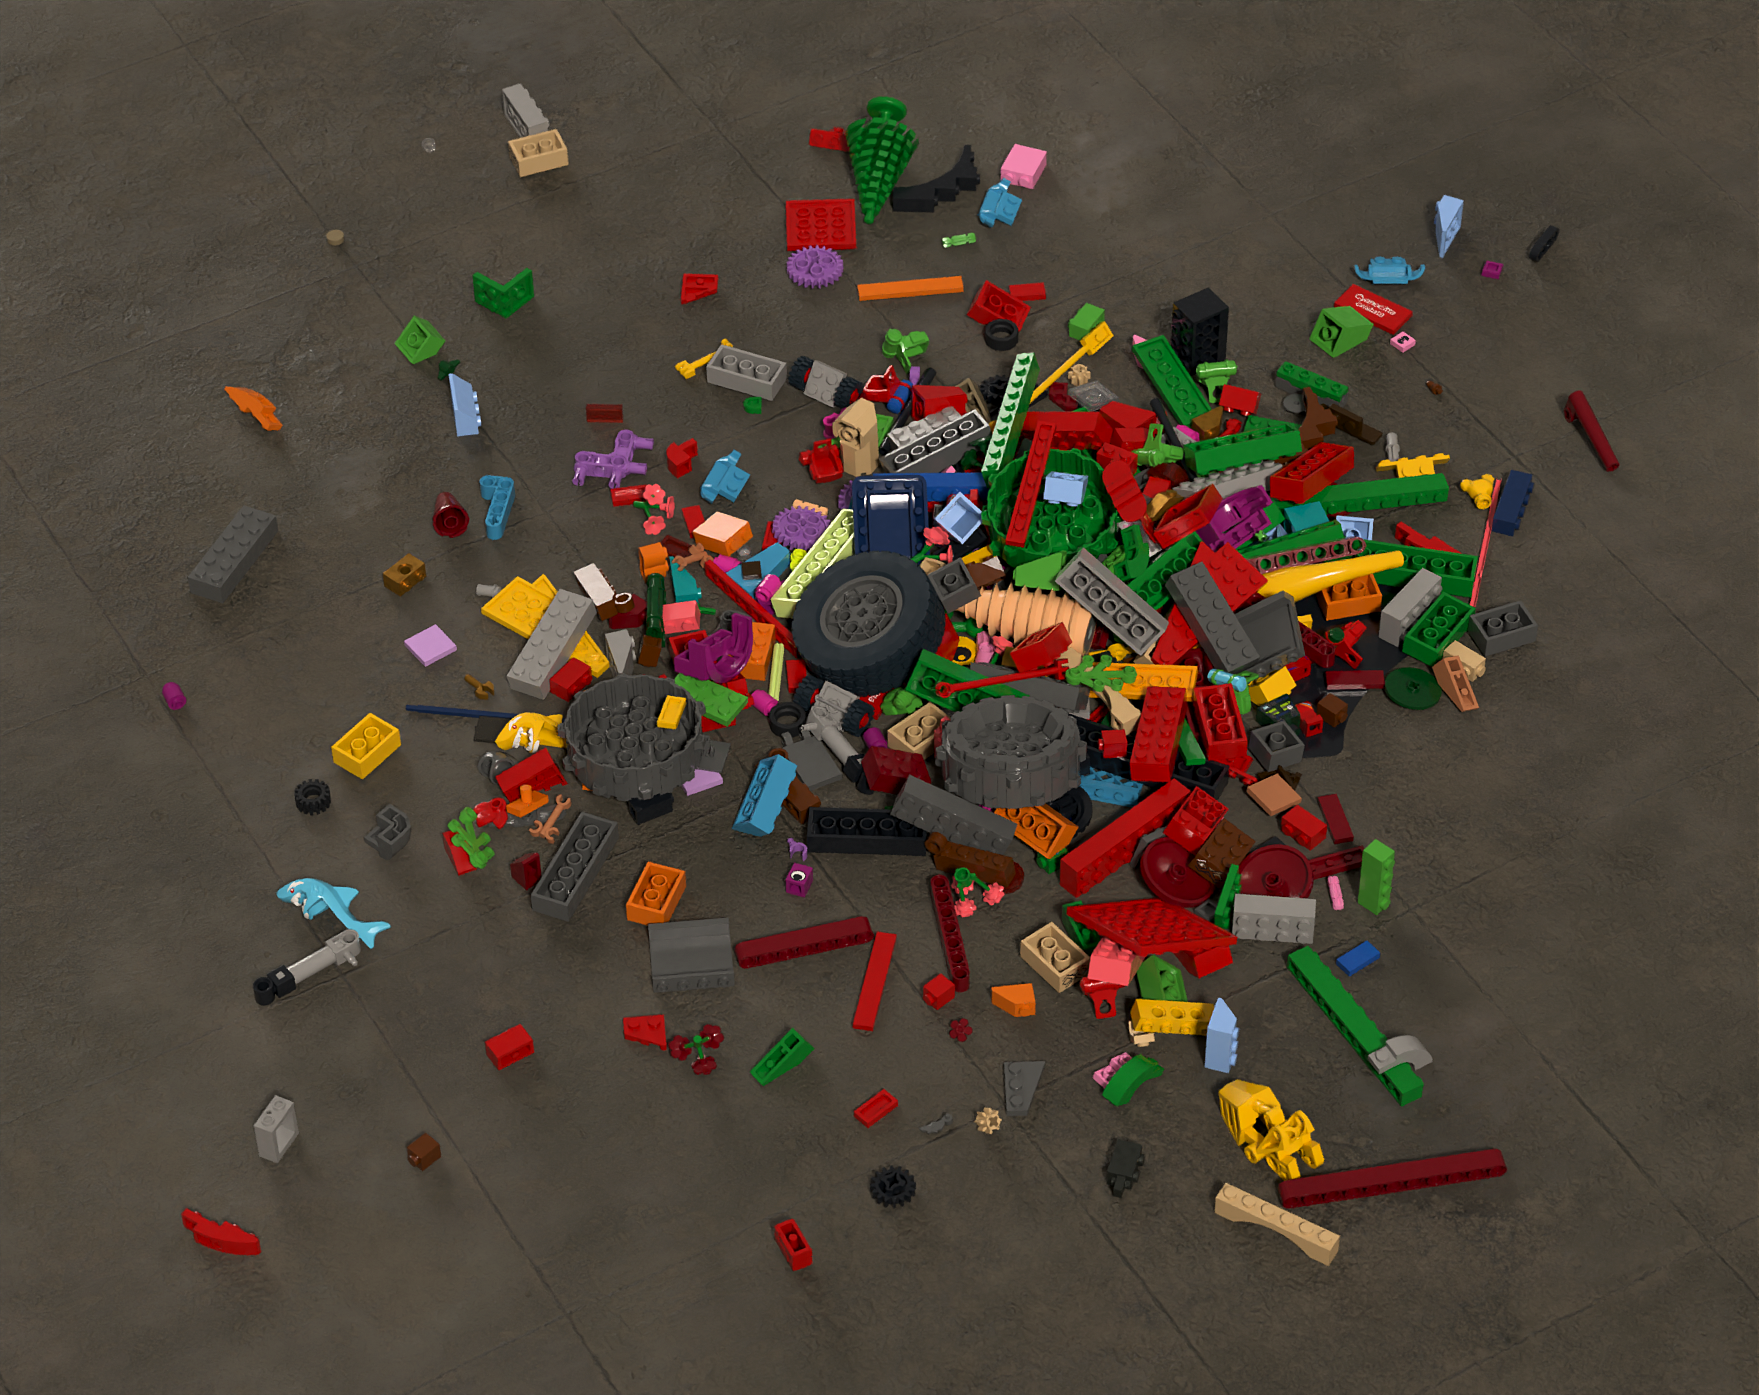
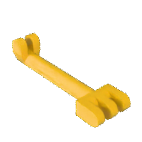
(688, 370)

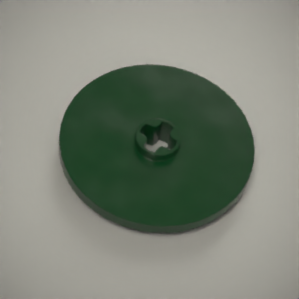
(1412, 688)

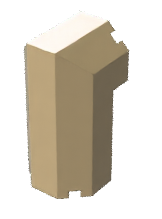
(858, 438)

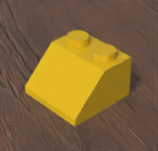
(1271, 686)

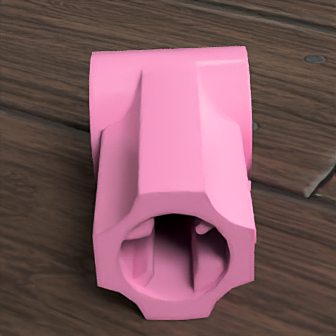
(984, 647)

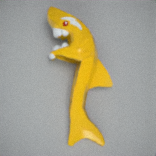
(531, 731)

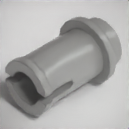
(487, 590)

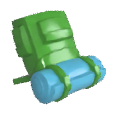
(1239, 684)

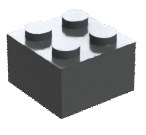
(954, 585)
(1276, 746)

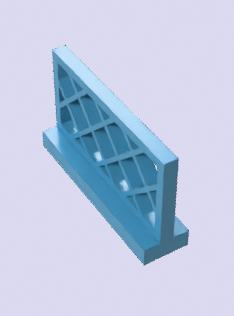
(1108, 792)

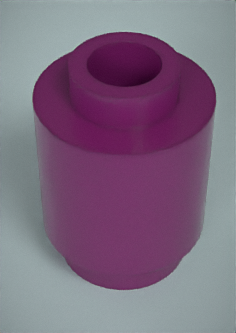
(173, 695)
(874, 737)

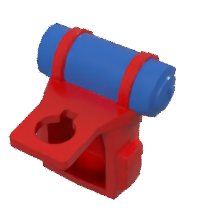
(888, 390)

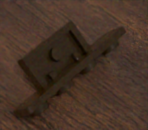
(1354, 424)

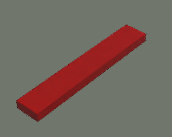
(874, 981)

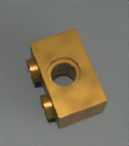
(404, 574)

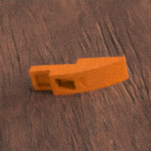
(257, 404)

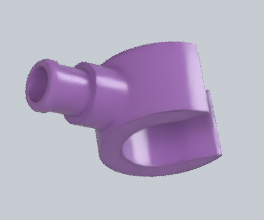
(914, 375)
(794, 847)

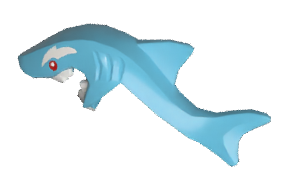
(320, 896)

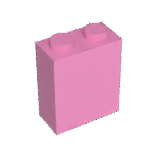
(1024, 166)

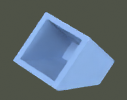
(959, 518)

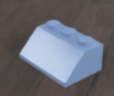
(464, 406)
(1221, 1039)

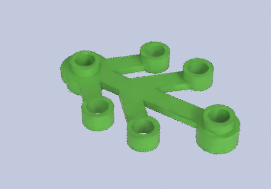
(1077, 675)
(477, 857)

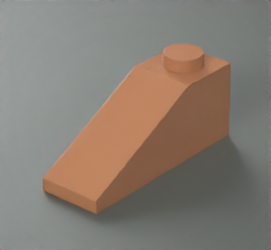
(1454, 682)

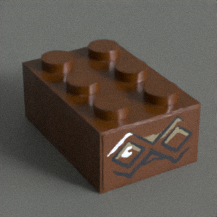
(1224, 847)

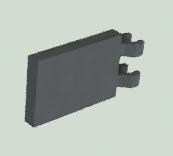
(812, 760)

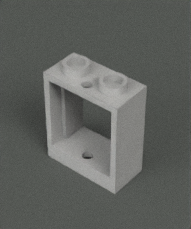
(276, 1130)

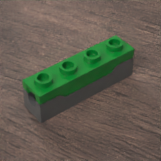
(1294, 379)

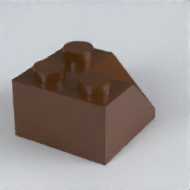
(986, 573)

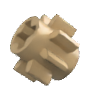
(1079, 375)
(988, 1120)

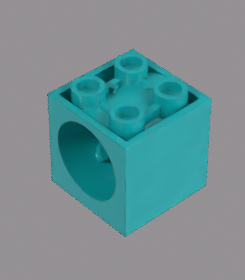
(1304, 517)

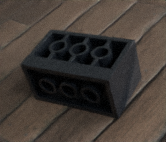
(1199, 329)

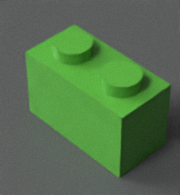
(1085, 320)

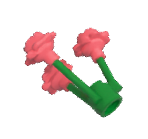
(964, 881)

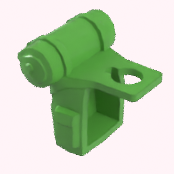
(904, 346)
(1215, 375)
(1155, 451)
(900, 702)

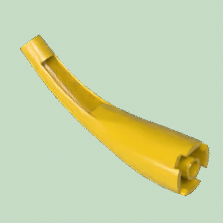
(1313, 578)

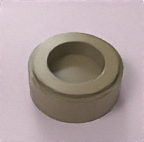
(335, 237)

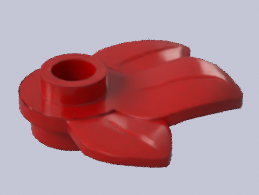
(488, 813)

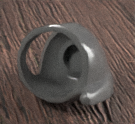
(495, 761)

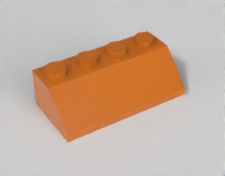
(1041, 828)

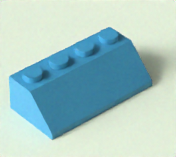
(765, 796)

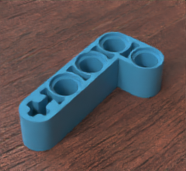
(502, 494)

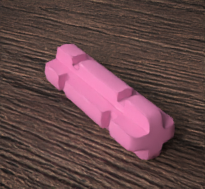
(1335, 893)

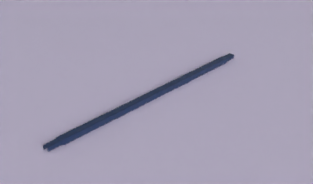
(459, 712)

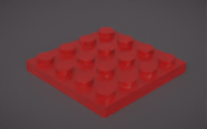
(821, 224)

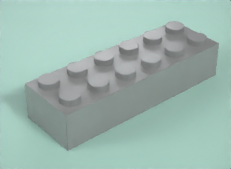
(1232, 479)
(1111, 601)
(551, 643)

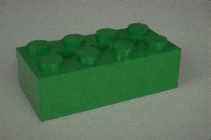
(1437, 629)

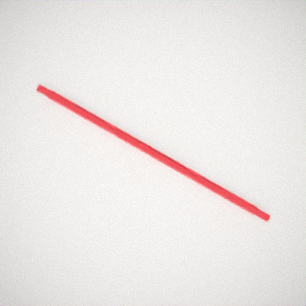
(1485, 544)

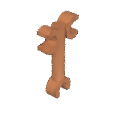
(697, 554)
(547, 830)

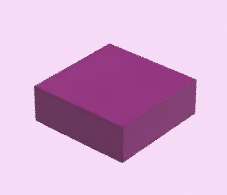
(1492, 269)

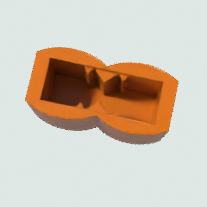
(653, 560)

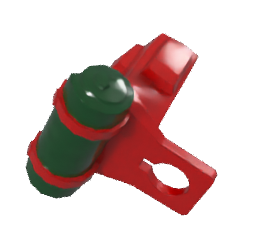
(1344, 639)

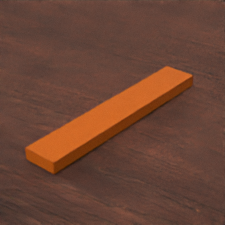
(910, 288)

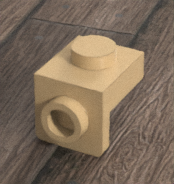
(1139, 1037)

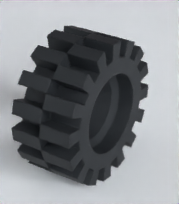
(312, 805)

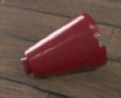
(449, 516)

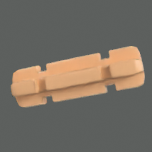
(796, 503)

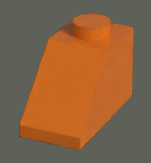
(1014, 999)

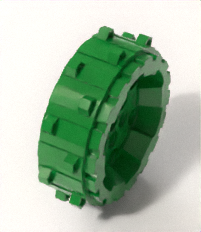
(1058, 526)

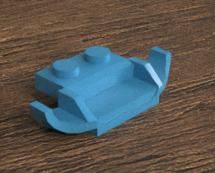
(999, 205)
(1389, 271)
(724, 479)

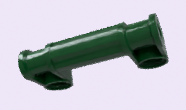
(655, 600)

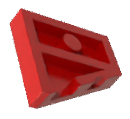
(698, 286)
(646, 1030)

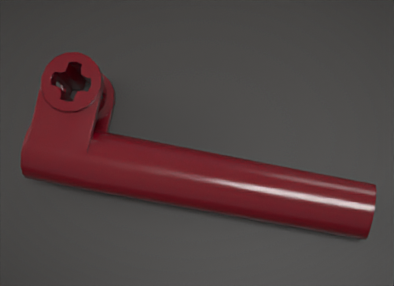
(1579, 408)

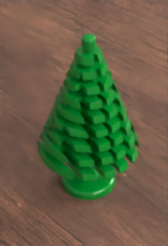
(879, 153)

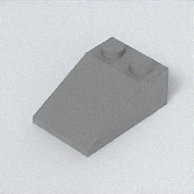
(620, 652)

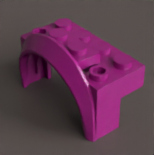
(1253, 518)
(700, 656)

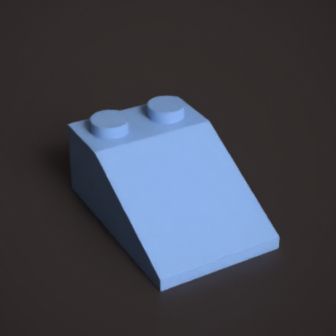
(1447, 221)

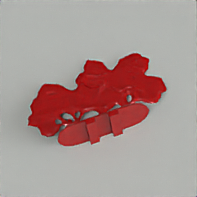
(1127, 496)

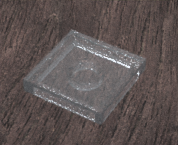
(1092, 395)

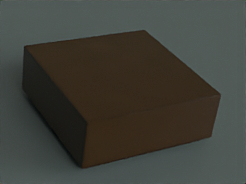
(751, 570)

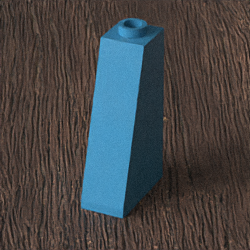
(772, 560)

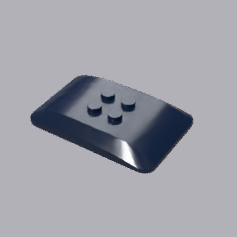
(890, 514)

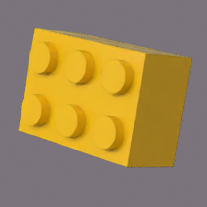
(366, 746)

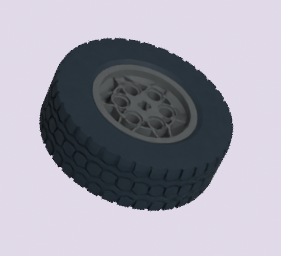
(868, 622)

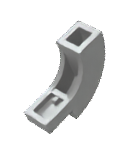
(1398, 1051)

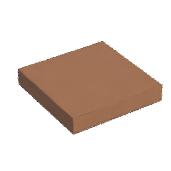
(1273, 794)

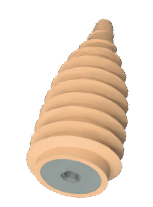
(1025, 612)

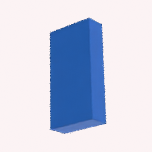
(1358, 958)

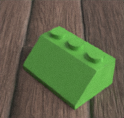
(1160, 981)

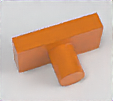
(528, 802)

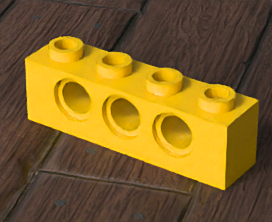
(1171, 1016)

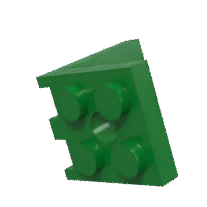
(507, 298)

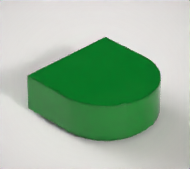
(753, 405)

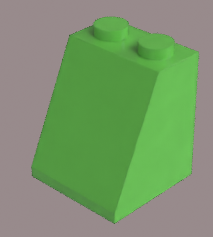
(1340, 330)

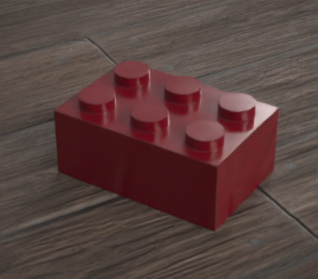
(890, 768)

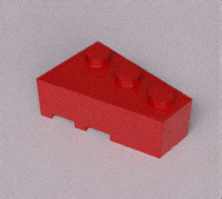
(538, 771)

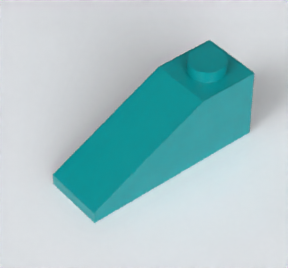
(683, 584)

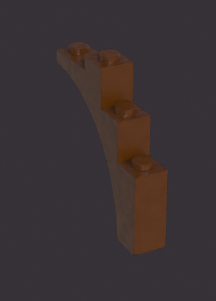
(1315, 425)

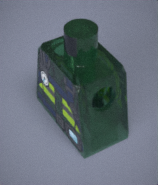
(1277, 711)

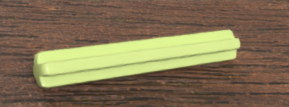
(776, 670)

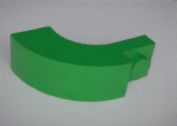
(1136, 554)
(1129, 1078)

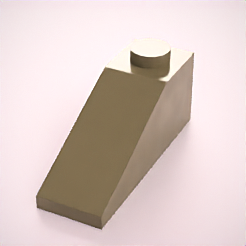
(975, 399)

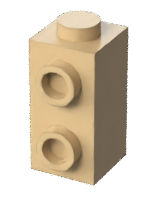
(1472, 662)

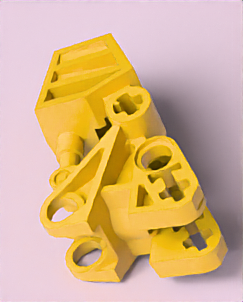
(1243, 1103)

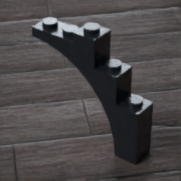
(945, 188)

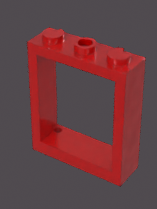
(1188, 517)

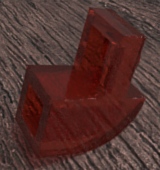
(1169, 472)

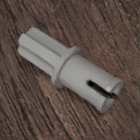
(1392, 447)

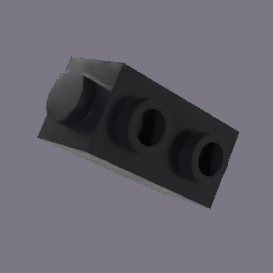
(651, 808)

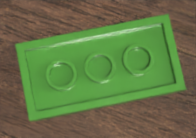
(720, 702)

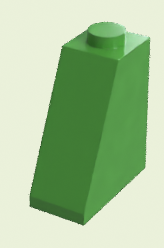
(1041, 572)

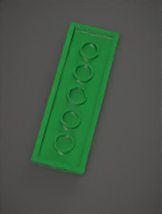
(1171, 379)

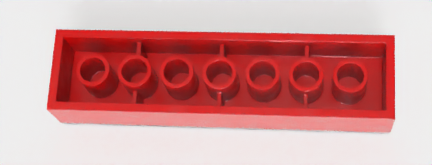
(1119, 840)

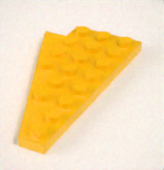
(523, 606)

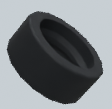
(1001, 325)
(787, 709)

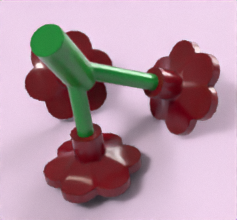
(709, 1037)

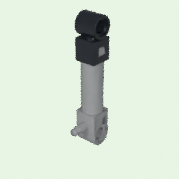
(825, 728)
(284, 980)

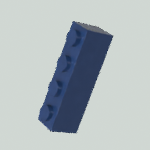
(1512, 503)

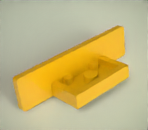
(1413, 467)

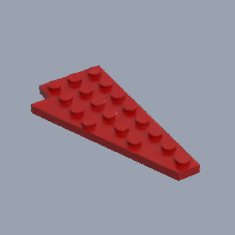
(1235, 580)

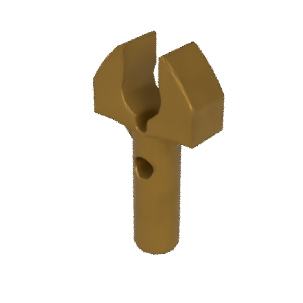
(481, 688)

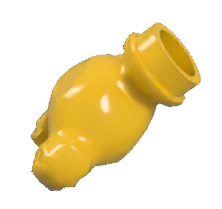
(1479, 490)

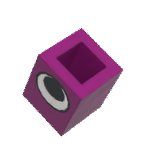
(799, 880)

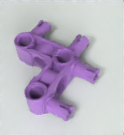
(614, 465)

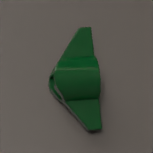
(447, 368)

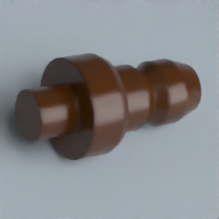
(1435, 388)

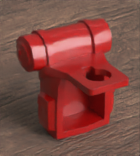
(823, 462)
(1100, 991)

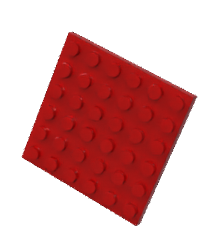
(1151, 926)

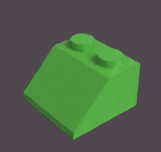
(419, 340)

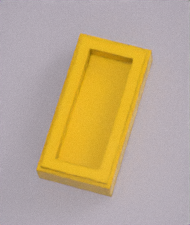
(671, 712)

